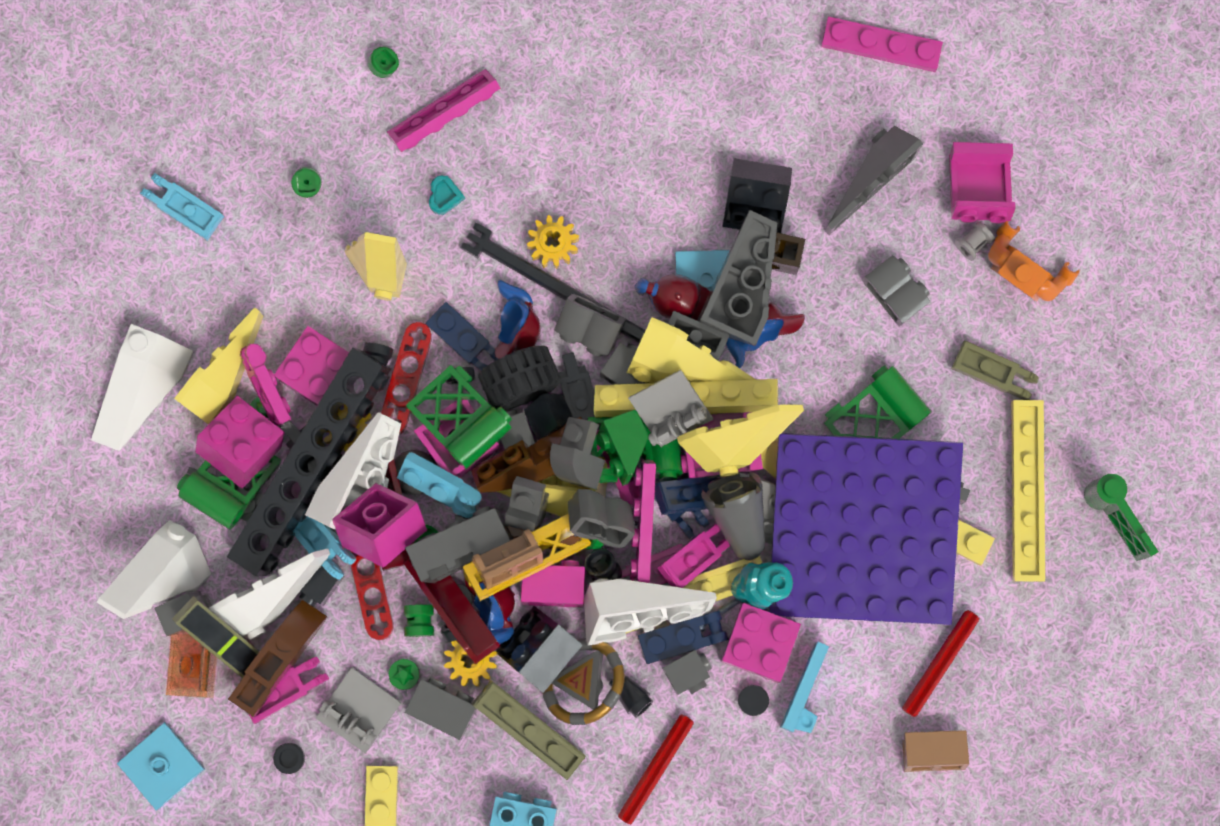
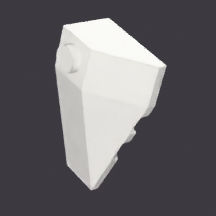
(140, 380)
(357, 470)
(159, 572)
(263, 604)
(627, 605)

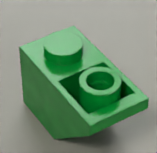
(624, 441)

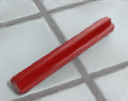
(940, 663)
(655, 769)

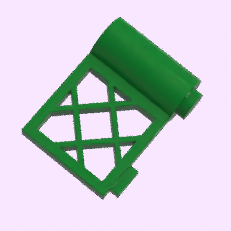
(893, 396)
(478, 430)
(666, 457)
(1108, 495)
(218, 499)

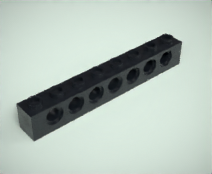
(247, 548)

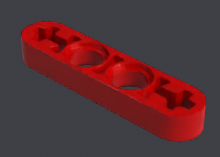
(402, 378)
(365, 583)

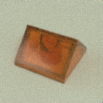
(190, 668)

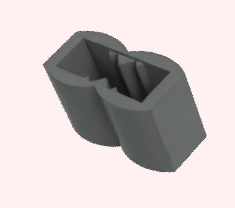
(897, 290)
(589, 325)
(601, 518)

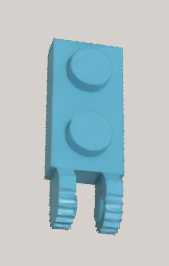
(184, 207)
(439, 485)
(317, 537)

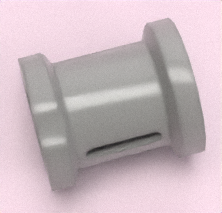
(974, 240)

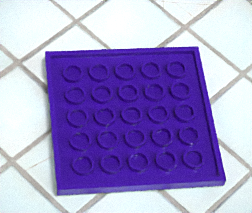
(867, 527)

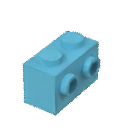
(513, 812)

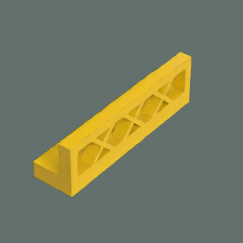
(545, 537)

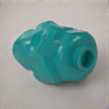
(762, 584)

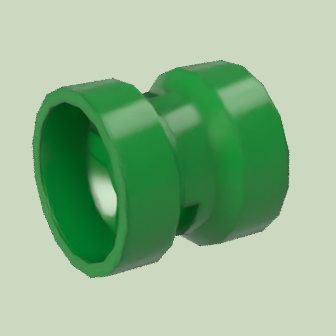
(418, 620)

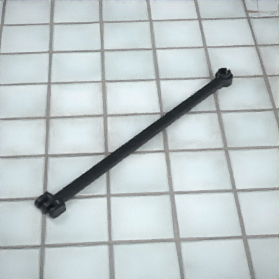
(533, 273)

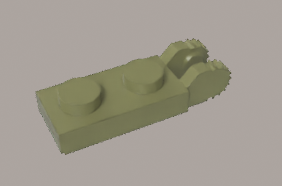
(992, 370)

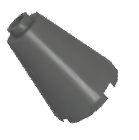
(738, 512)

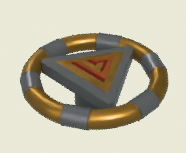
(585, 684)

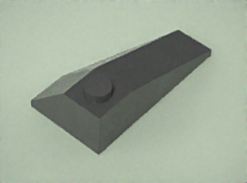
(886, 159)
(742, 288)

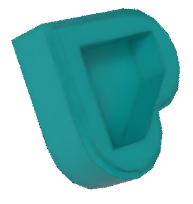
(445, 195)

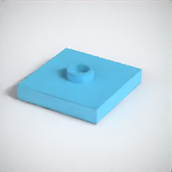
(700, 265)
(161, 766)

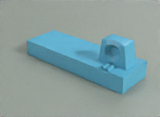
(796, 715)

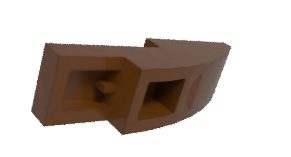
(517, 460)
(277, 657)

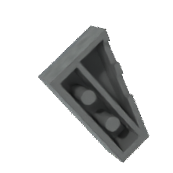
(451, 549)

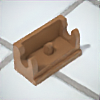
(508, 560)
(935, 751)

